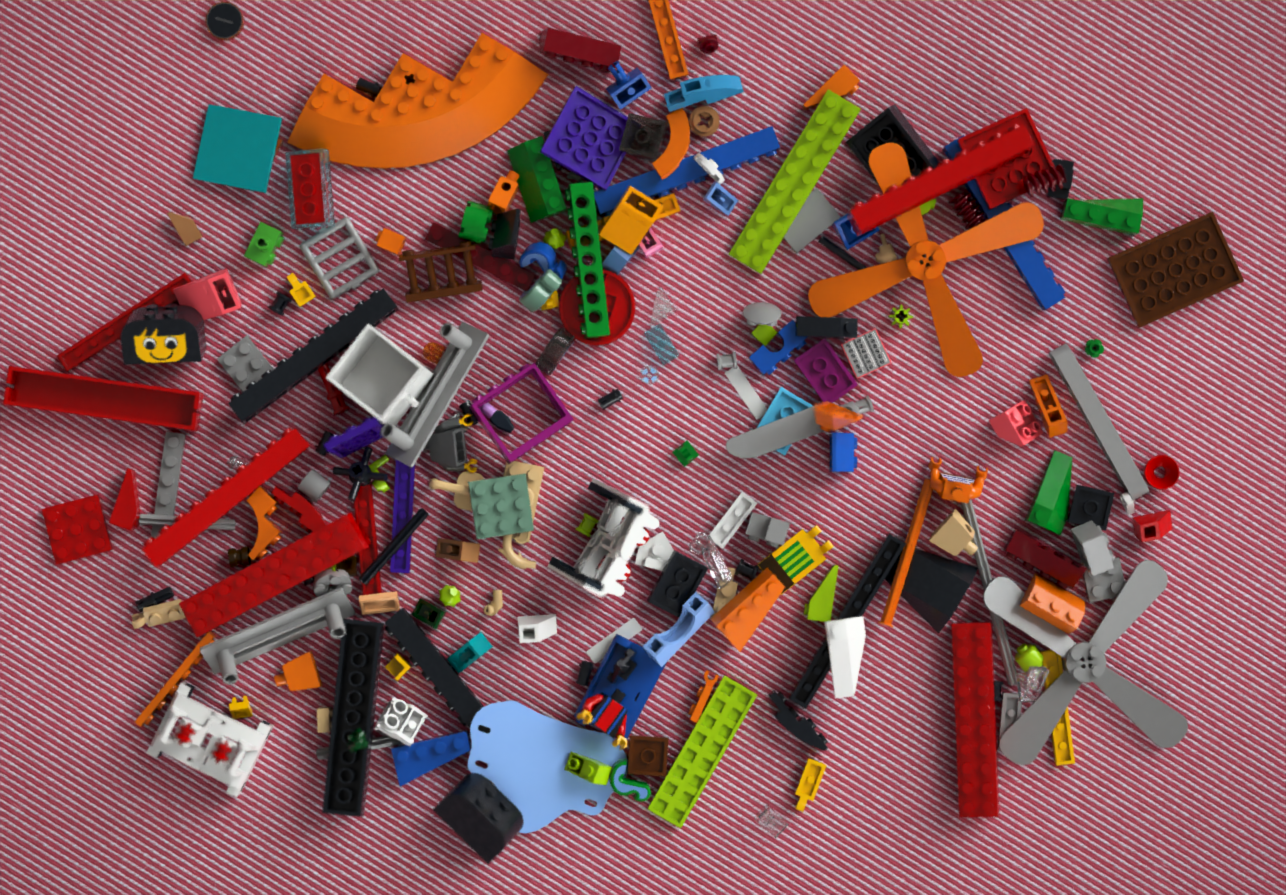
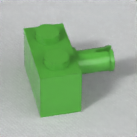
(264, 245)

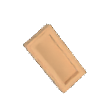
(379, 603)

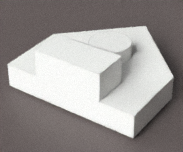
(655, 552)

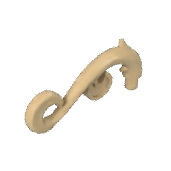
(517, 560)

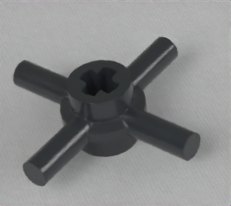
(360, 474)

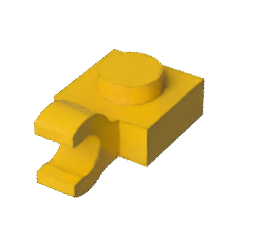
(301, 291)

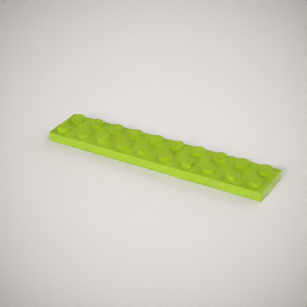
(794, 181)

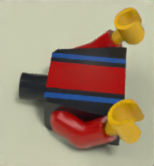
(607, 715)

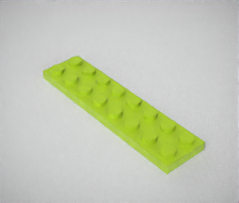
(702, 751)

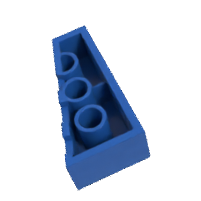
(428, 754)

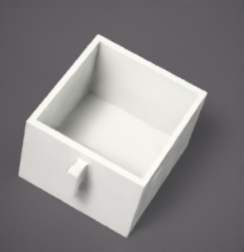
(380, 376)

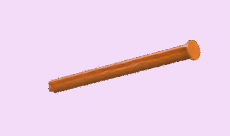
(907, 554)

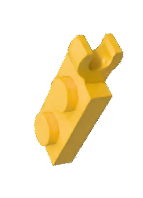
(809, 782)

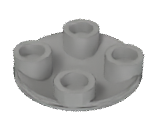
(762, 313)

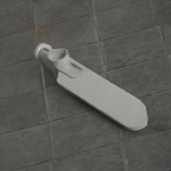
(784, 431)

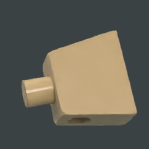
(954, 535)

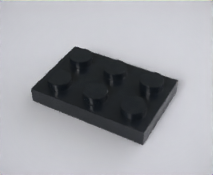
(677, 583)

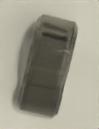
(555, 351)

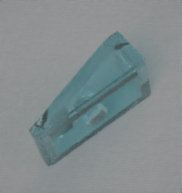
(661, 344)

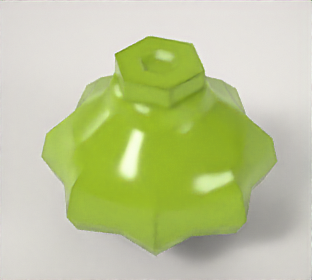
(554, 238)
(449, 595)

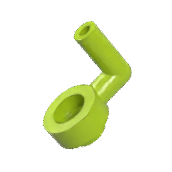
(379, 485)

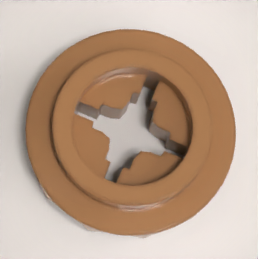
(705, 112)

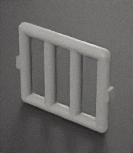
(354, 238)

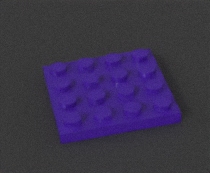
(587, 138)

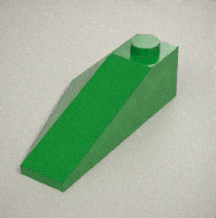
(1051, 500)

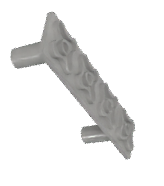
(434, 400)
(277, 631)

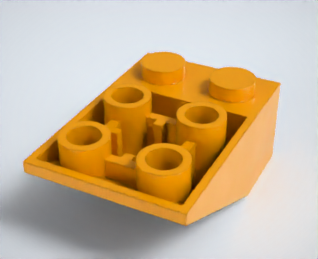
(630, 220)

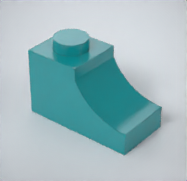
(469, 652)

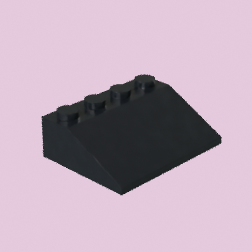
(894, 128)

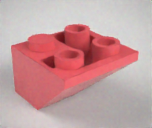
(1017, 424)

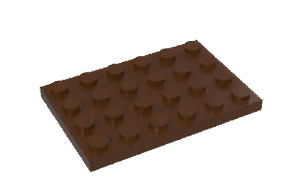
(1175, 269)

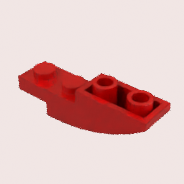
(311, 517)

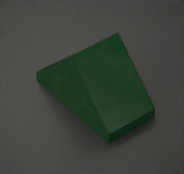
(429, 613)

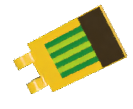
(796, 557)

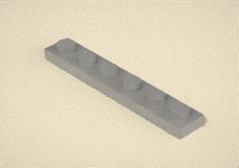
(169, 477)

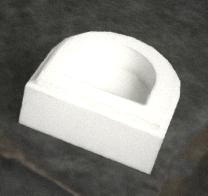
(1127, 503)

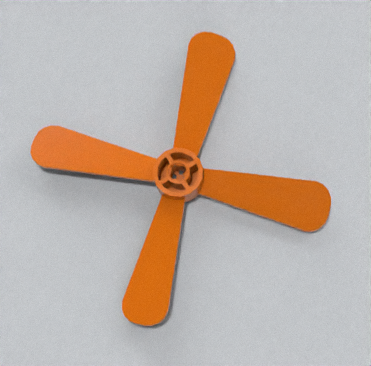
(955, 339)

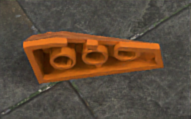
(833, 416)

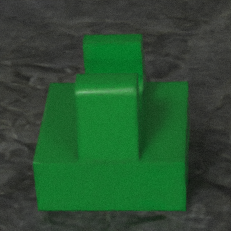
(685, 453)

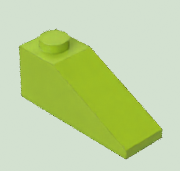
(821, 602)

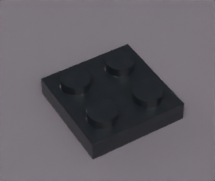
(1090, 505)

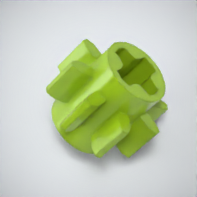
(904, 313)

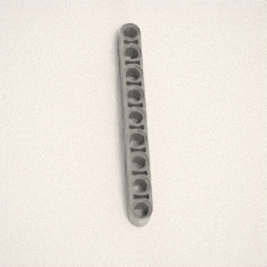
(1098, 421)

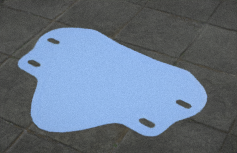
(529, 758)

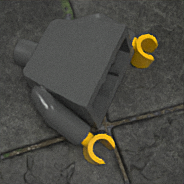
(448, 446)

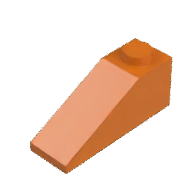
(841, 83)
(1048, 406)

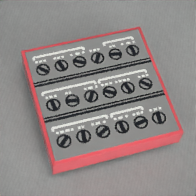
(866, 353)

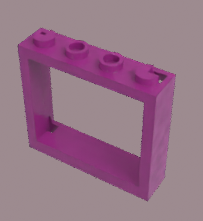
(509, 381)

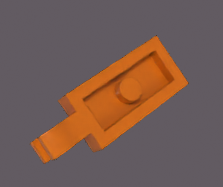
(702, 694)

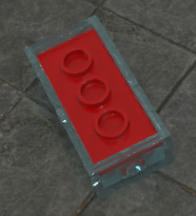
(310, 189)

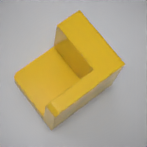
(398, 666)

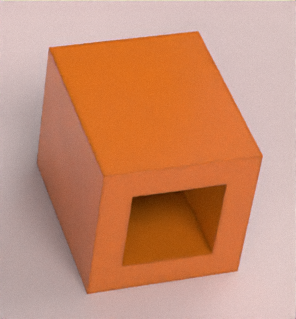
(390, 241)

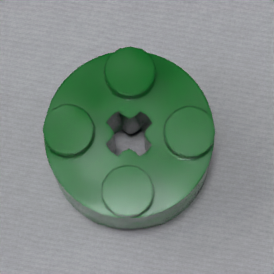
(474, 222)

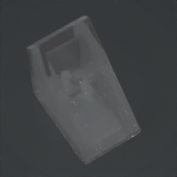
(662, 307)
(771, 820)

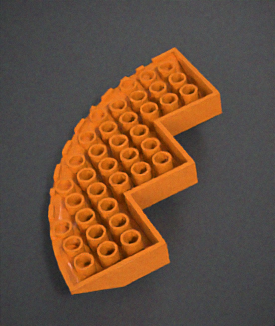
(419, 119)

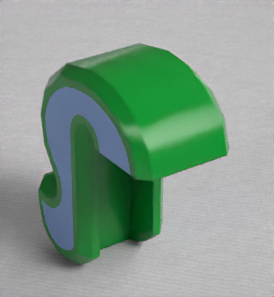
(627, 786)

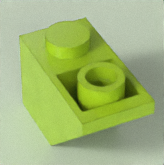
(588, 768)

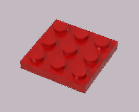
(77, 529)

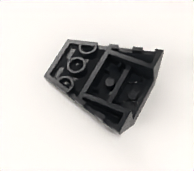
(934, 586)

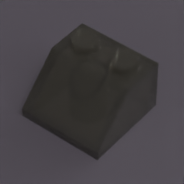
(643, 137)

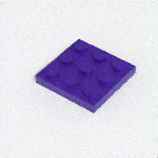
(355, 438)

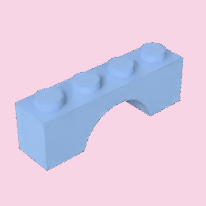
(666, 644)

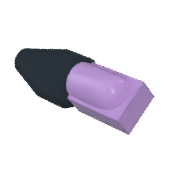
(497, 418)

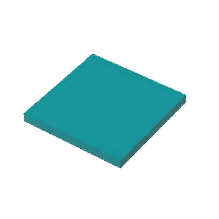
(237, 148)

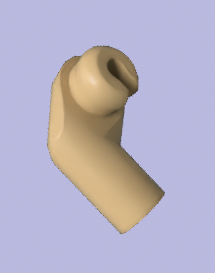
(495, 605)

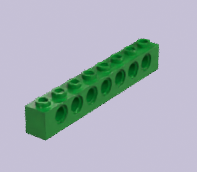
(586, 192)

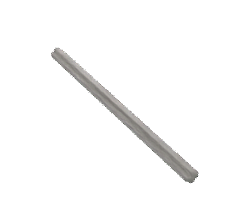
(986, 578)

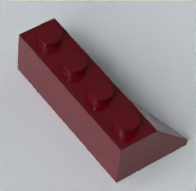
(578, 48)
(1043, 559)

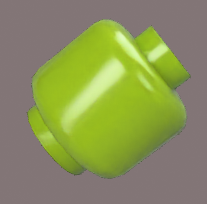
(1028, 656)

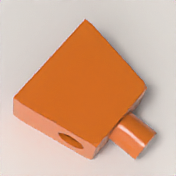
(500, 199)
(300, 673)

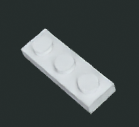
(732, 519)

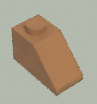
(457, 550)

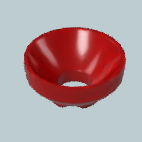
(1171, 472)

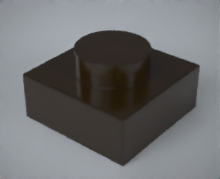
(349, 565)

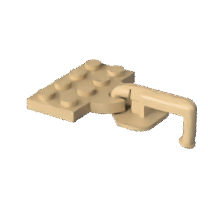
(462, 497)

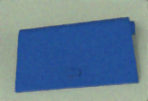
(639, 682)

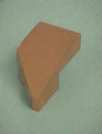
(185, 227)

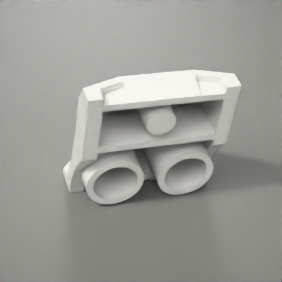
(401, 721)

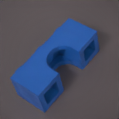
(766, 360)

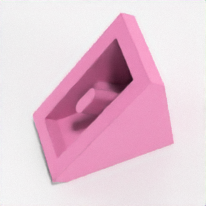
(650, 244)

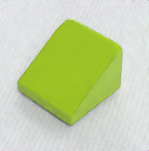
(764, 334)

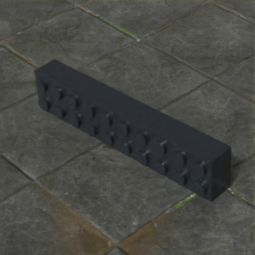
(353, 710)

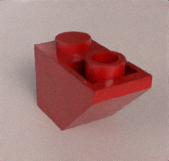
(1152, 526)

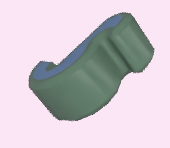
(540, 290)

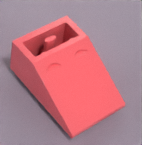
(210, 295)

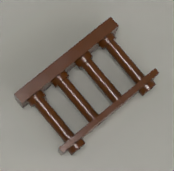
(452, 287)

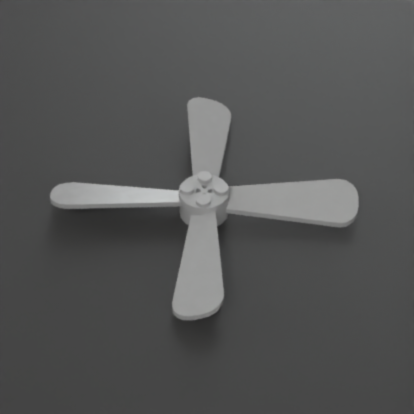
(1032, 729)

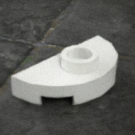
(710, 167)

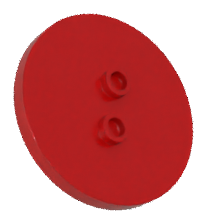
(619, 307)

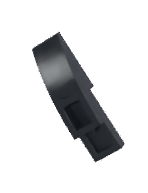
(803, 728)

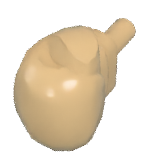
(886, 252)

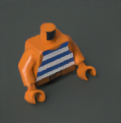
(956, 487)

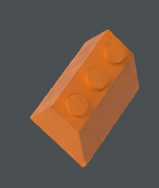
(1053, 604)

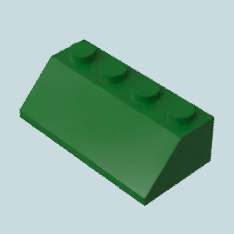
(536, 180)

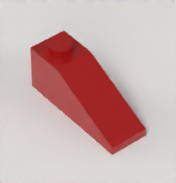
(127, 506)

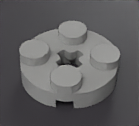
(337, 579)

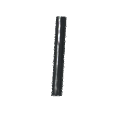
(841, 253)

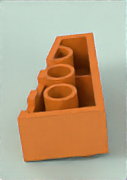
(748, 608)

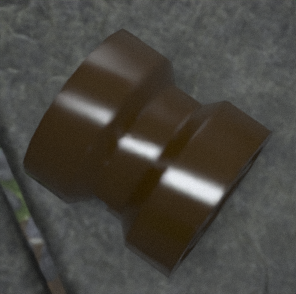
(239, 556)

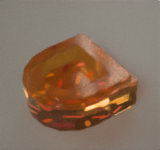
(433, 352)

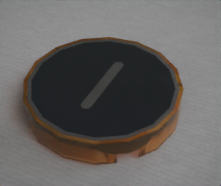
(224, 21)

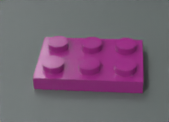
(825, 372)

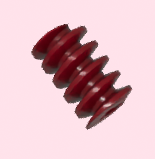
(1043, 180)
(967, 210)

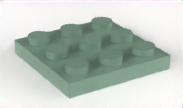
(500, 506)

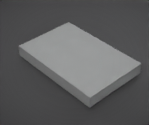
(811, 221)

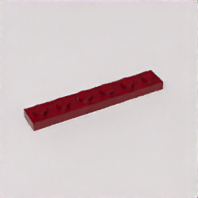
(483, 258)

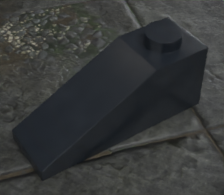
(826, 327)

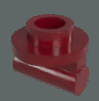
(708, 44)

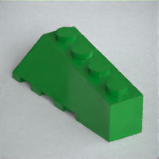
(1108, 214)

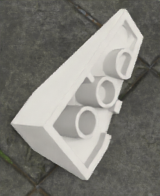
(845, 651)

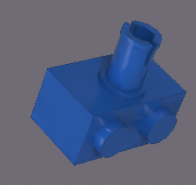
(628, 86)

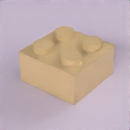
(324, 719)

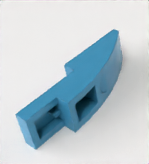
(706, 88)

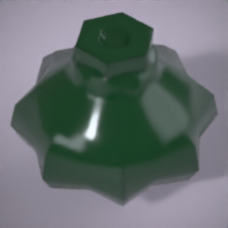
(357, 741)

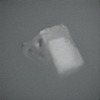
(1031, 683)

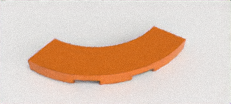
(677, 146)

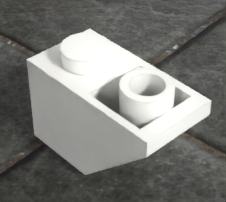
(536, 627)

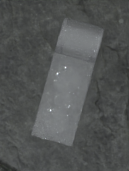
(703, 545)

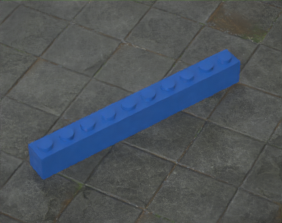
(726, 156)
(1023, 255)

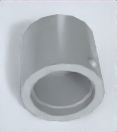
(314, 485)

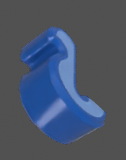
(545, 257)

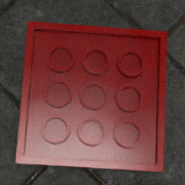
(1007, 180)

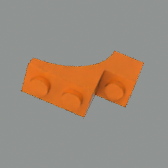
(268, 533)

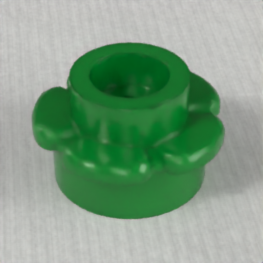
(1089, 348)

